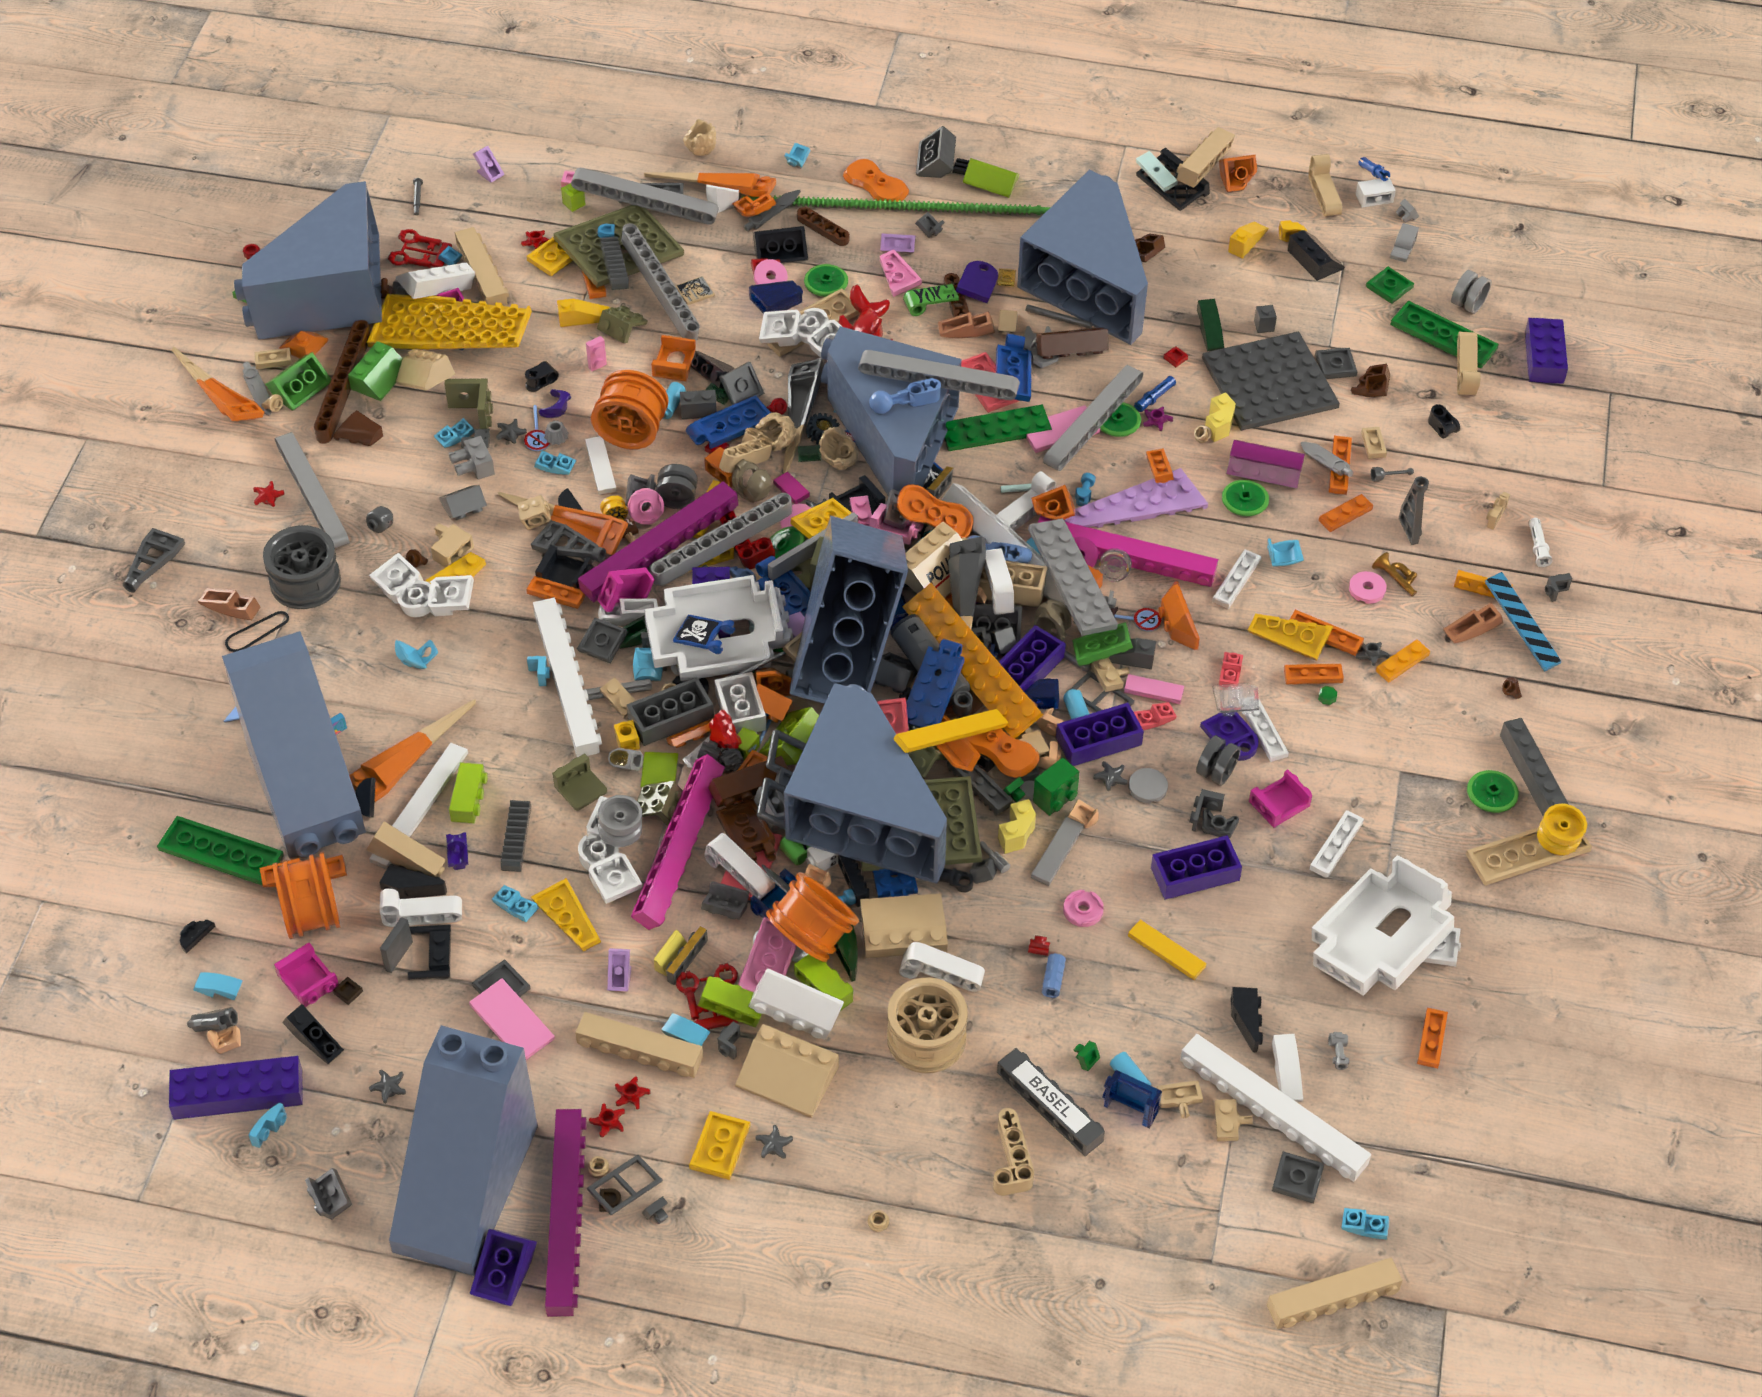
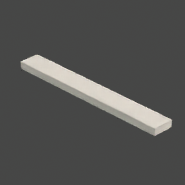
(426, 794)

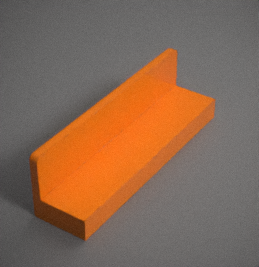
(959, 752)

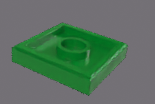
(1389, 285)

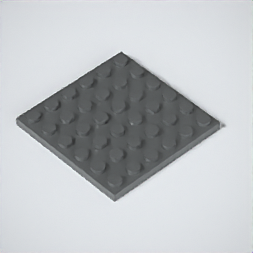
(1271, 380)

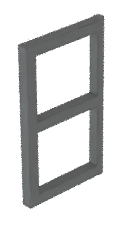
(1093, 704)
(615, 1173)

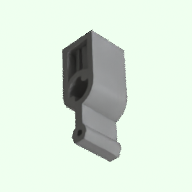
(1404, 242)

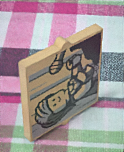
(695, 290)

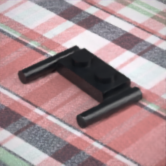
(438, 951)

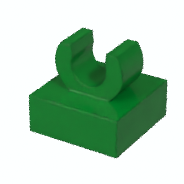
(1014, 789)
(1087, 1055)

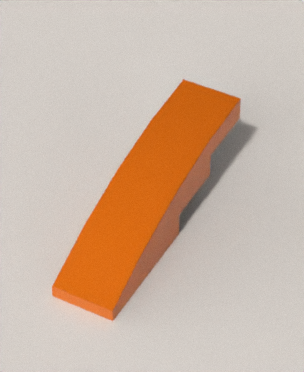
(335, 865)

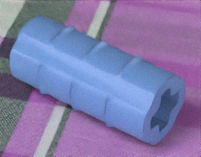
(1053, 975)

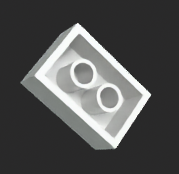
(741, 701)

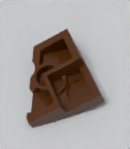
(1149, 246)
(1373, 382)
(359, 430)

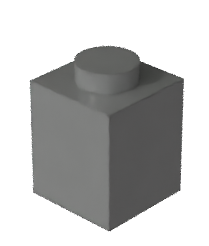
(1265, 318)
(1003, 640)

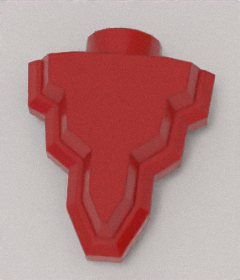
(724, 731)

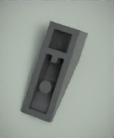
(1139, 656)

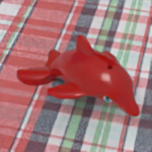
(870, 313)

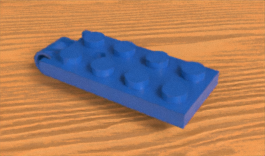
(1015, 362)
(732, 420)
(797, 593)
(932, 692)
(893, 886)

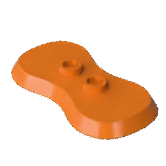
(868, 176)
(921, 506)
(1009, 754)

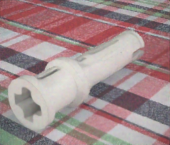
(1540, 548)

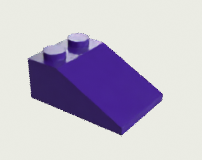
(502, 1266)

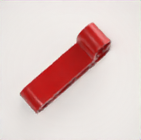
(750, 552)

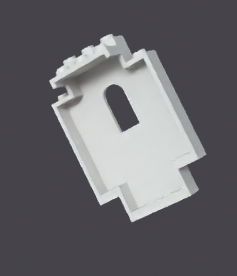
(721, 601)
(1359, 952)

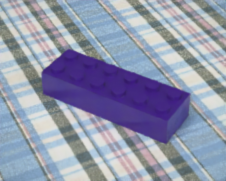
(235, 1087)

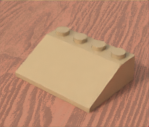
(896, 922)
(787, 1070)

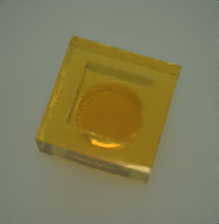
(1006, 277)

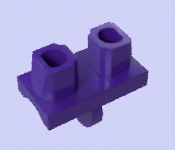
(457, 851)

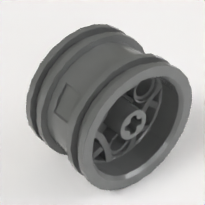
(302, 567)

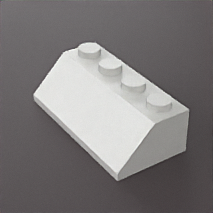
(437, 280)
(795, 1004)

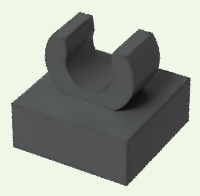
(656, 1210)

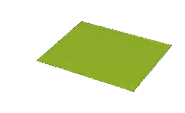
(659, 767)

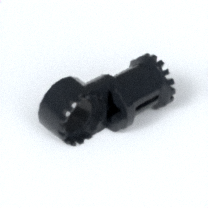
(953, 877)

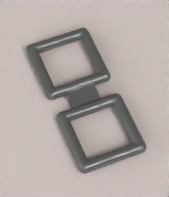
(782, 777)

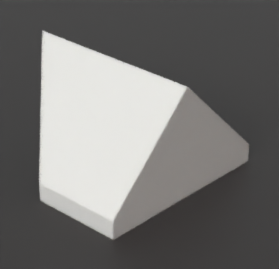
(722, 196)

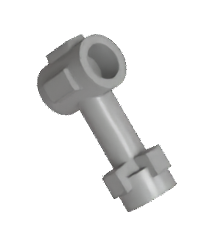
(1339, 1041)

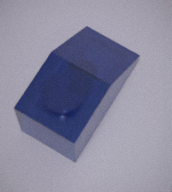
(1044, 693)

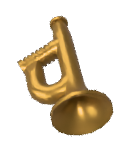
(1382, 562)

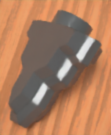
(213, 1020)

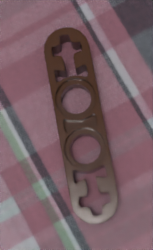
(838, 235)
(956, 310)

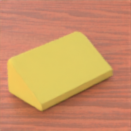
(669, 952)

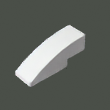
(626, 611)
(1287, 1066)

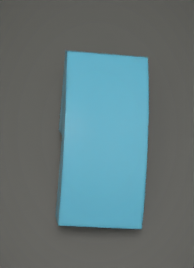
(451, 436)
(554, 464)
(514, 904)
(217, 983)
(685, 1030)
(269, 1121)
(1363, 1224)

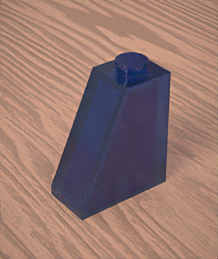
(775, 296)

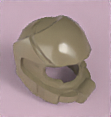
(757, 485)
(1053, 615)

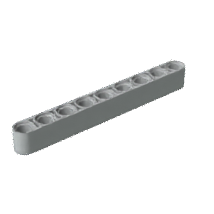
(644, 196)
(660, 282)
(950, 376)
(1093, 418)
(311, 489)
(721, 539)

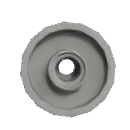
(1471, 291)
(620, 820)

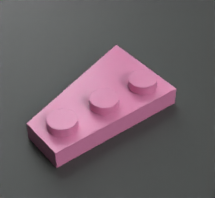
(898, 273)

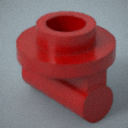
(778, 405)
(1039, 945)

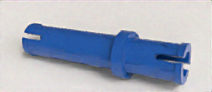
(1377, 170)
(1150, 398)

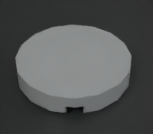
(1148, 785)

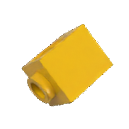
(627, 735)

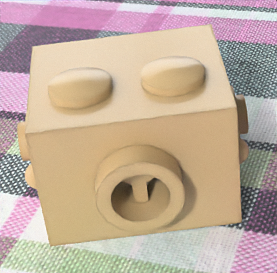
(534, 512)

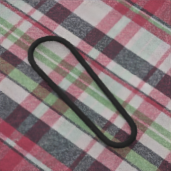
(264, 635)

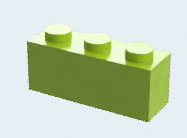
(468, 793)
(823, 978)
(729, 1001)

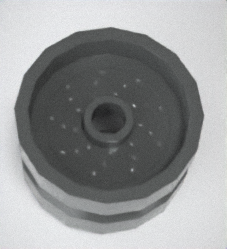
(676, 485)
(1218, 760)

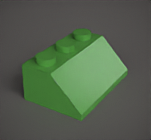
(376, 371)
(299, 381)

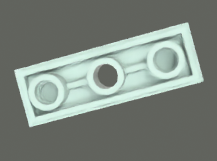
(1156, 171)

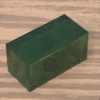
(721, 395)
(809, 453)

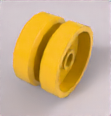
(1562, 829)

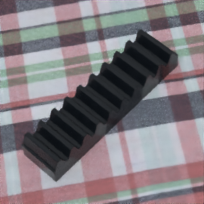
(853, 878)

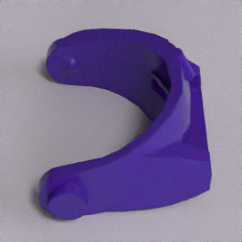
(558, 408)

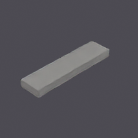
(1057, 851)

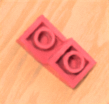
(1231, 668)
(1156, 716)

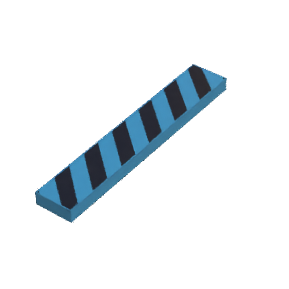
(1523, 621)

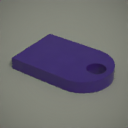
(976, 282)
(1234, 731)

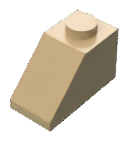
(1007, 321)

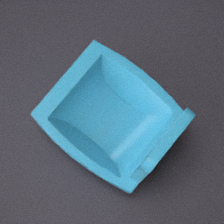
(1284, 552)
(412, 656)
(644, 667)

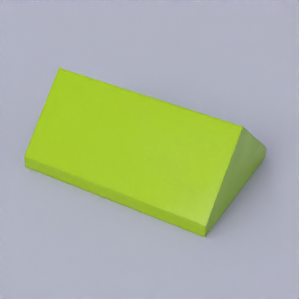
(990, 177)

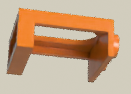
(671, 370)

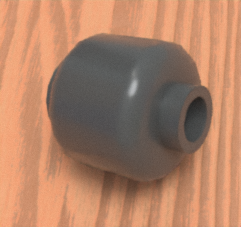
(379, 519)

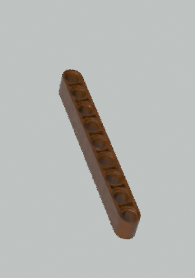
(340, 386)

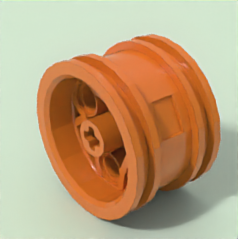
(629, 409)
(306, 895)
(812, 917)

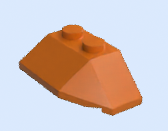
(1178, 618)

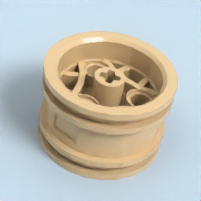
(926, 1039)

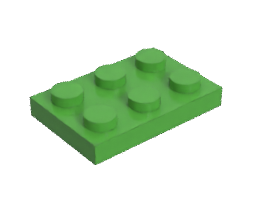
(1102, 644)

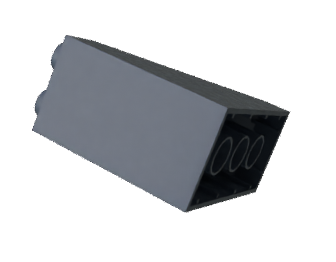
(1087, 259)
(317, 271)
(906, 438)
(849, 609)
(294, 745)
(863, 793)
(462, 1148)

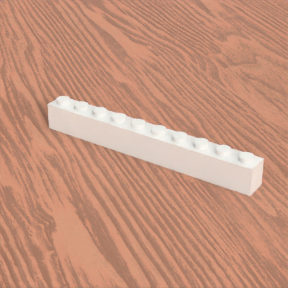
(995, 530)
(566, 677)
(1275, 1107)

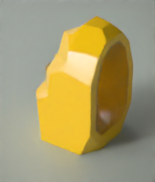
(1288, 228)

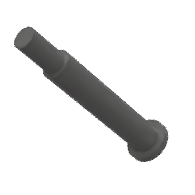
(417, 194)

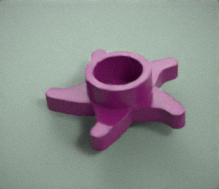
(1157, 418)

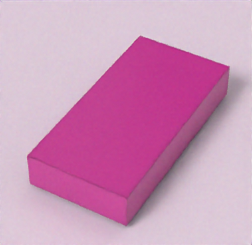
(788, 484)

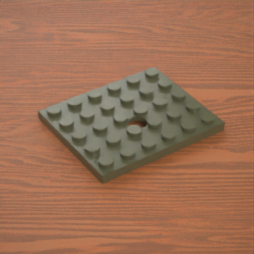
(584, 247)
(962, 833)

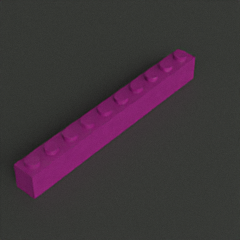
(663, 537)
(564, 1213)

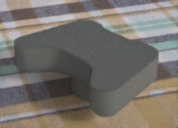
(1218, 824)

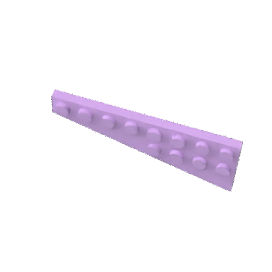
(1142, 502)

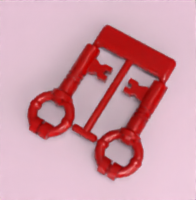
(423, 239)
(695, 1010)

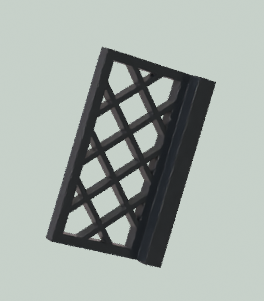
(1171, 164)

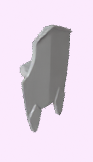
(1031, 345)

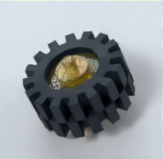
(818, 424)

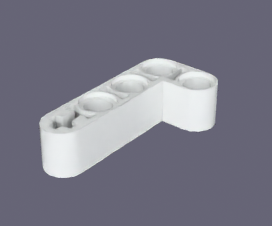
(1022, 509)
(999, 582)
(731, 857)
(419, 910)
(942, 966)

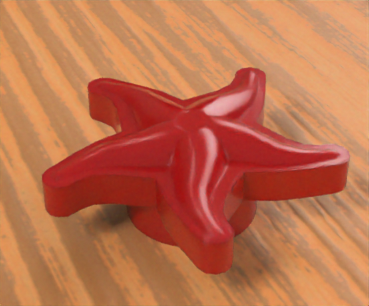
(535, 239)
(267, 495)
(631, 1093)
(608, 1120)

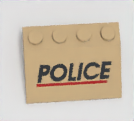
(929, 560)

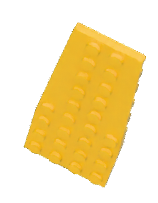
(448, 324)

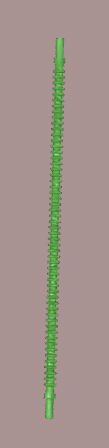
(917, 205)

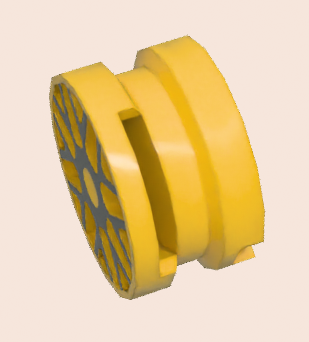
(614, 506)

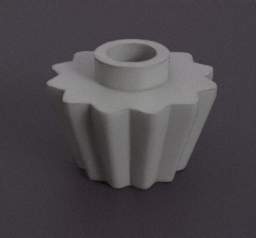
(556, 433)

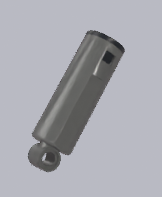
(913, 639)

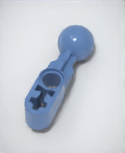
(916, 394)
(1010, 551)

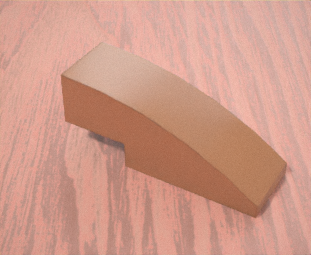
(967, 326)
(230, 603)
(1474, 624)

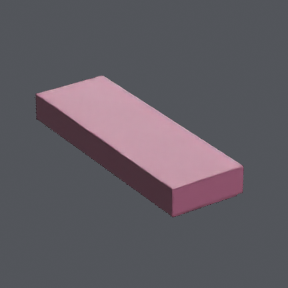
(1154, 689)

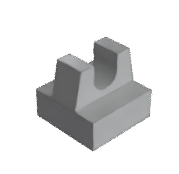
(1407, 209)

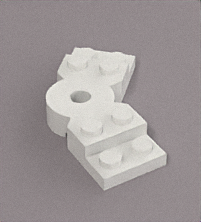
(791, 328)
(417, 597)
(608, 869)

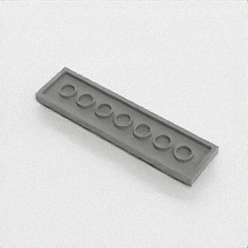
(1072, 577)

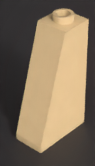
(405, 851)

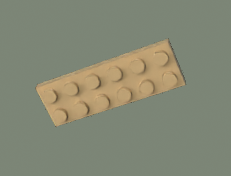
(834, 306)
(1515, 856)

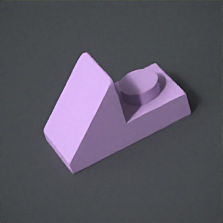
(488, 164)
(619, 969)

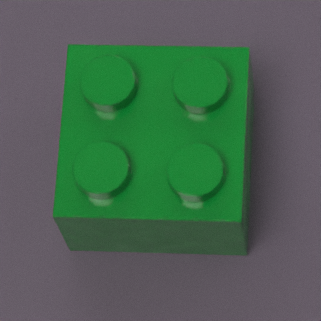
(1056, 786)

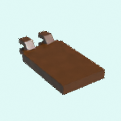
(747, 830)

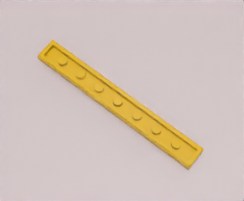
(950, 730)

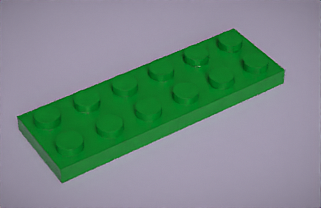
(1439, 331)
(996, 427)
(218, 849)

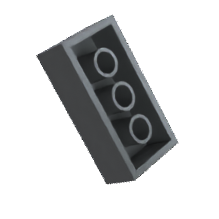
(670, 711)

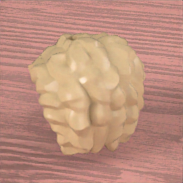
(700, 138)
(779, 429)
(838, 448)

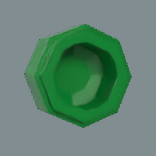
(1327, 695)

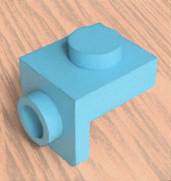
(797, 155)
(539, 664)

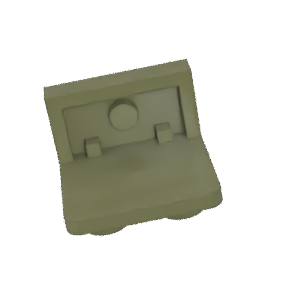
(619, 322)
(578, 783)
(660, 800)

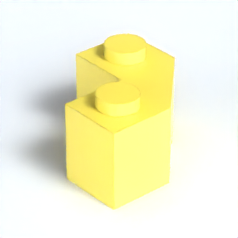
(1221, 416)
(1015, 833)

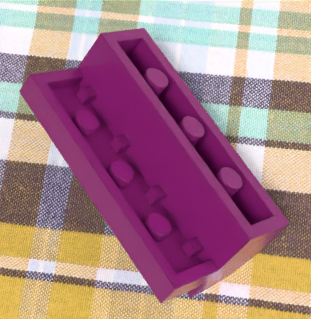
(1265, 464)

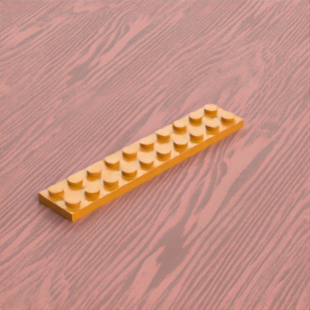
(980, 668)

